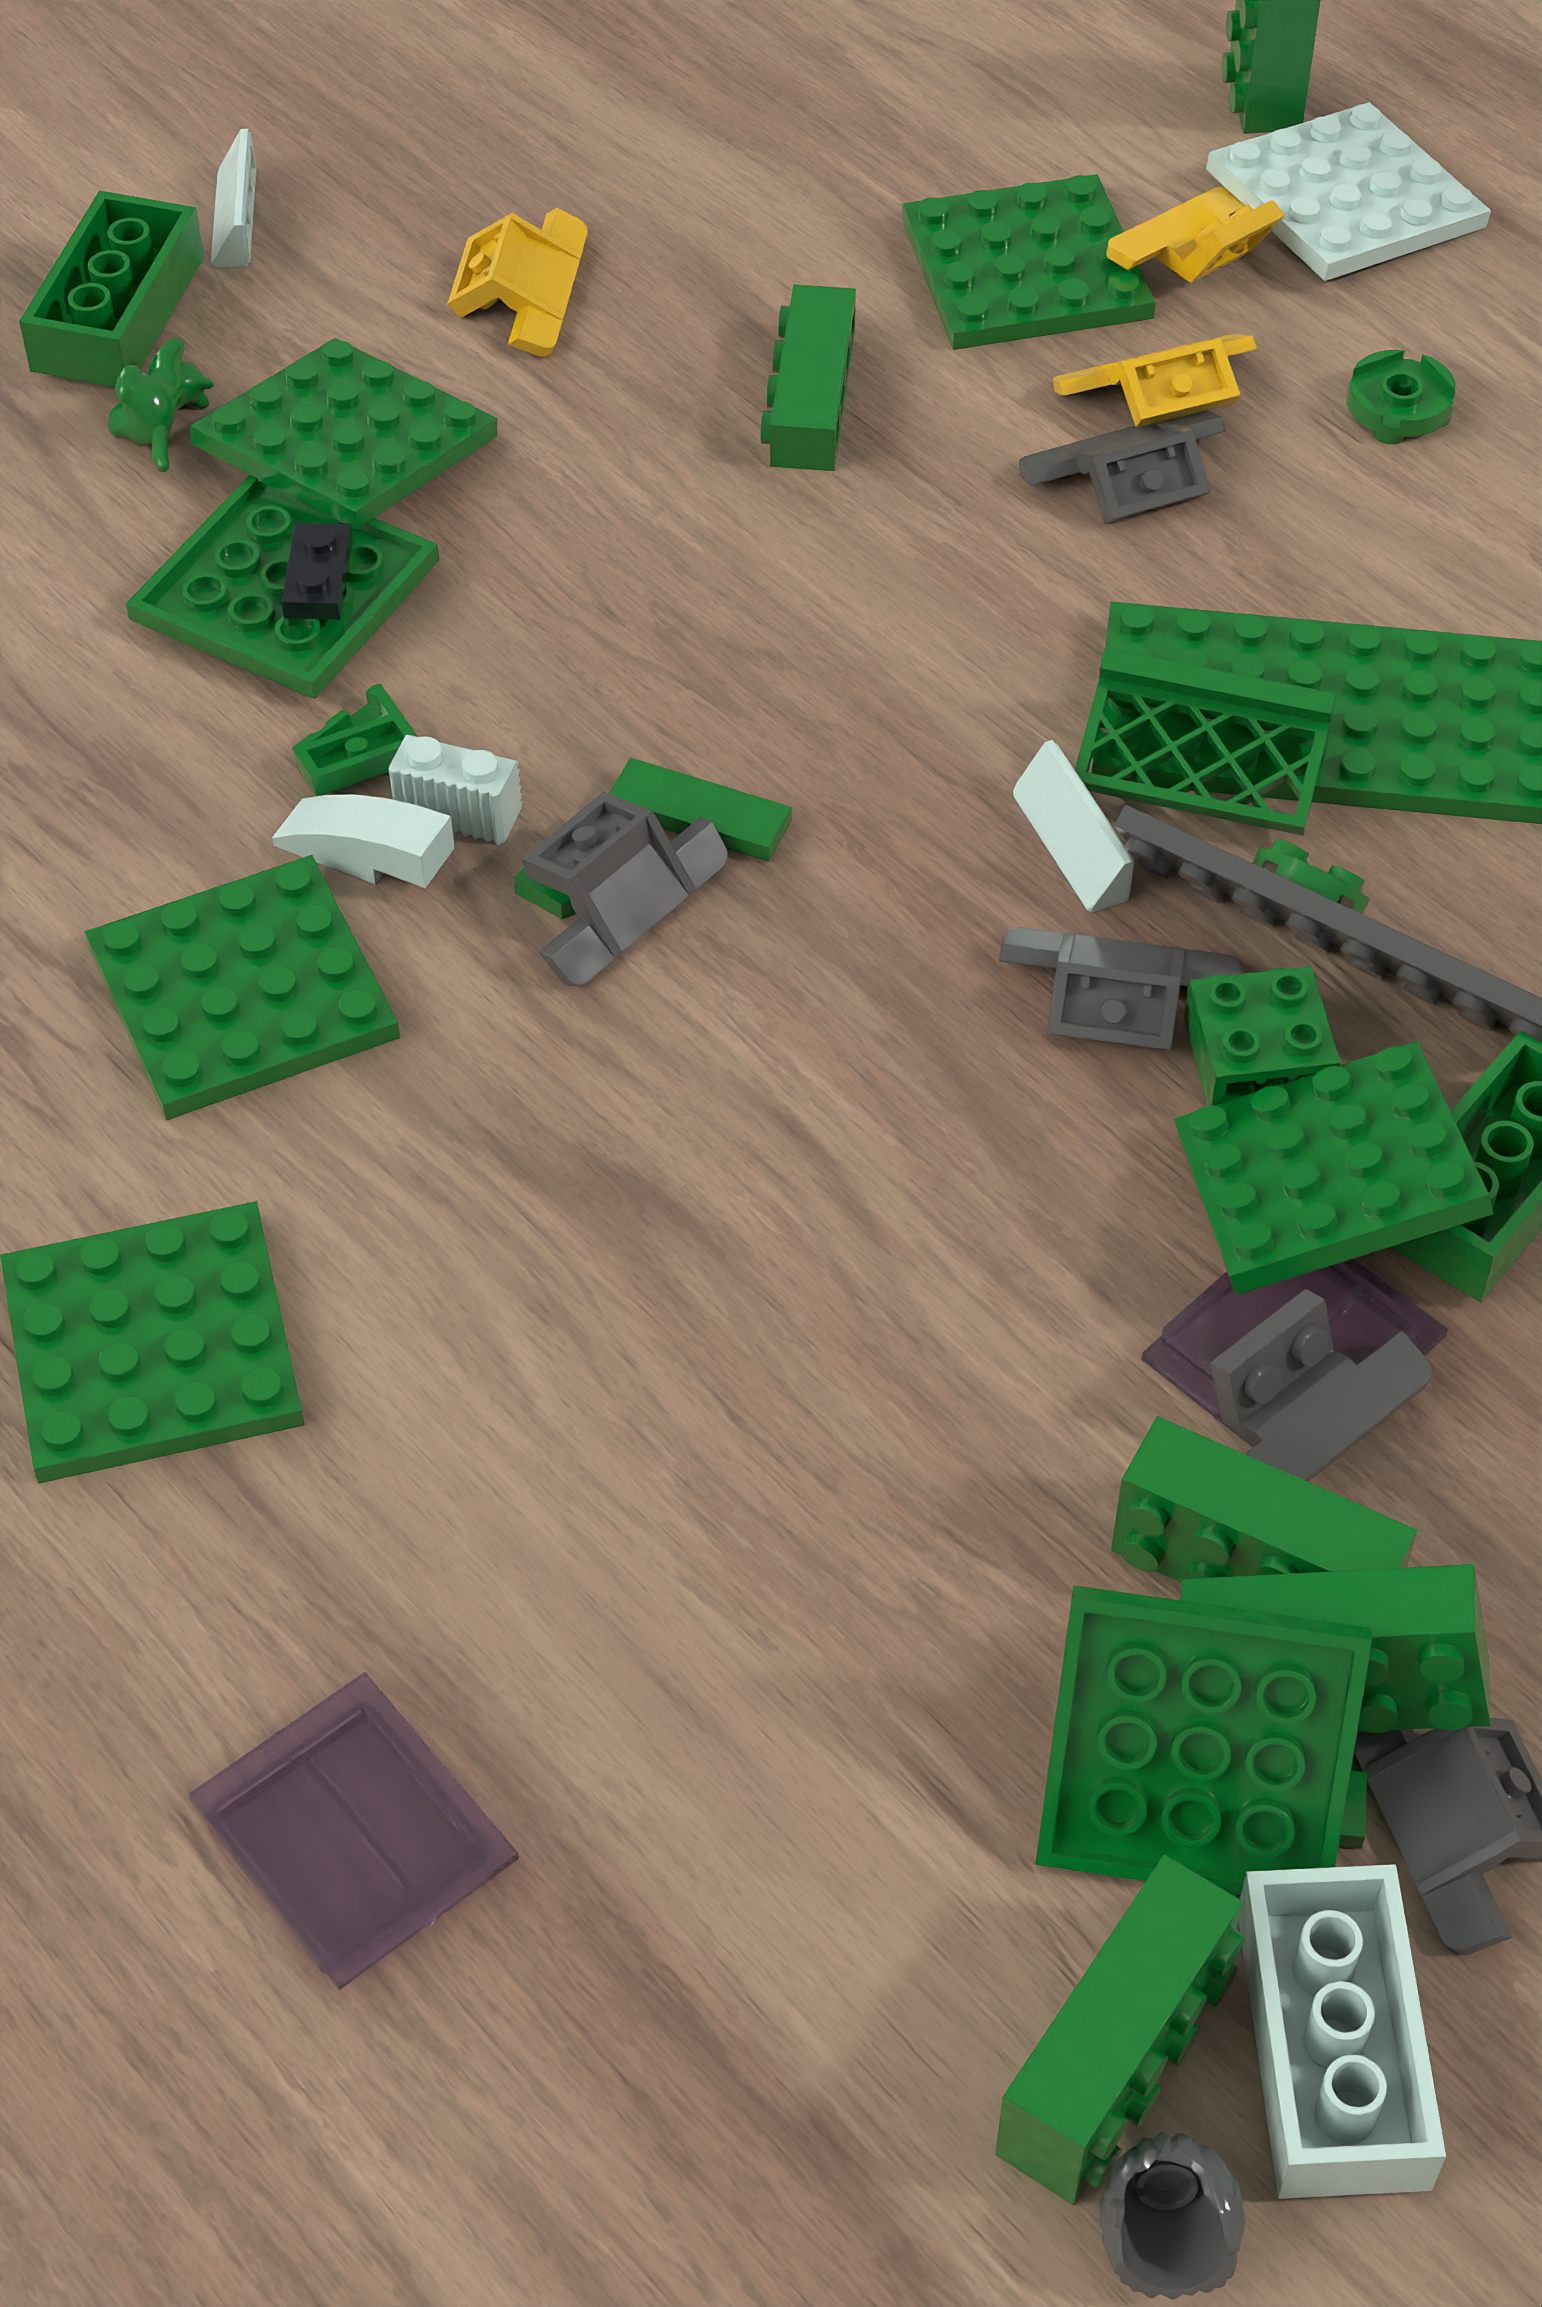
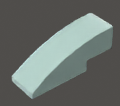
(369, 837)

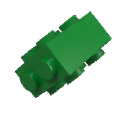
(1257, 1031)

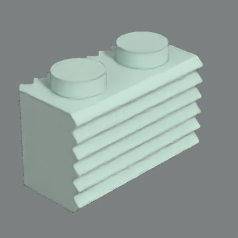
(464, 783)

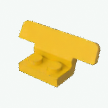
(1197, 234)
(527, 271)
(1168, 381)

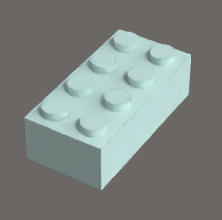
(1339, 2033)

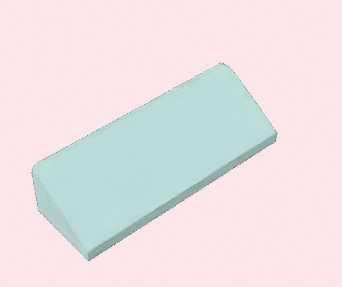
(235, 205)
(1074, 830)

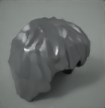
(1172, 2217)

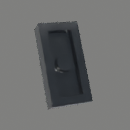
(317, 571)

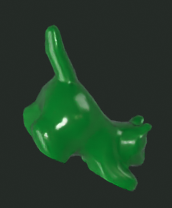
(153, 398)

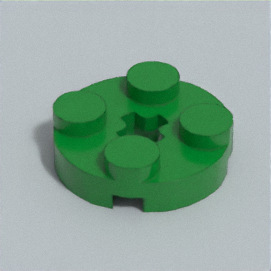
(1423, 400)
(1292, 864)

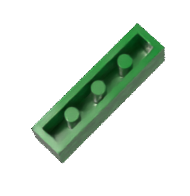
(811, 377)

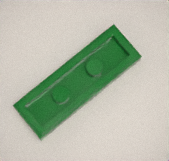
(678, 800)

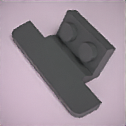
(1134, 466)
(618, 879)
(1113, 986)
(1304, 1399)
(1457, 1811)

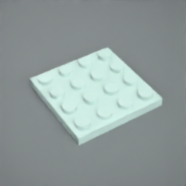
(1349, 190)

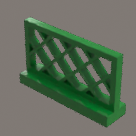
(1203, 695)

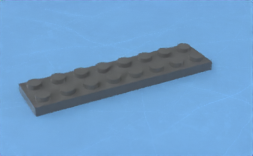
(1325, 923)

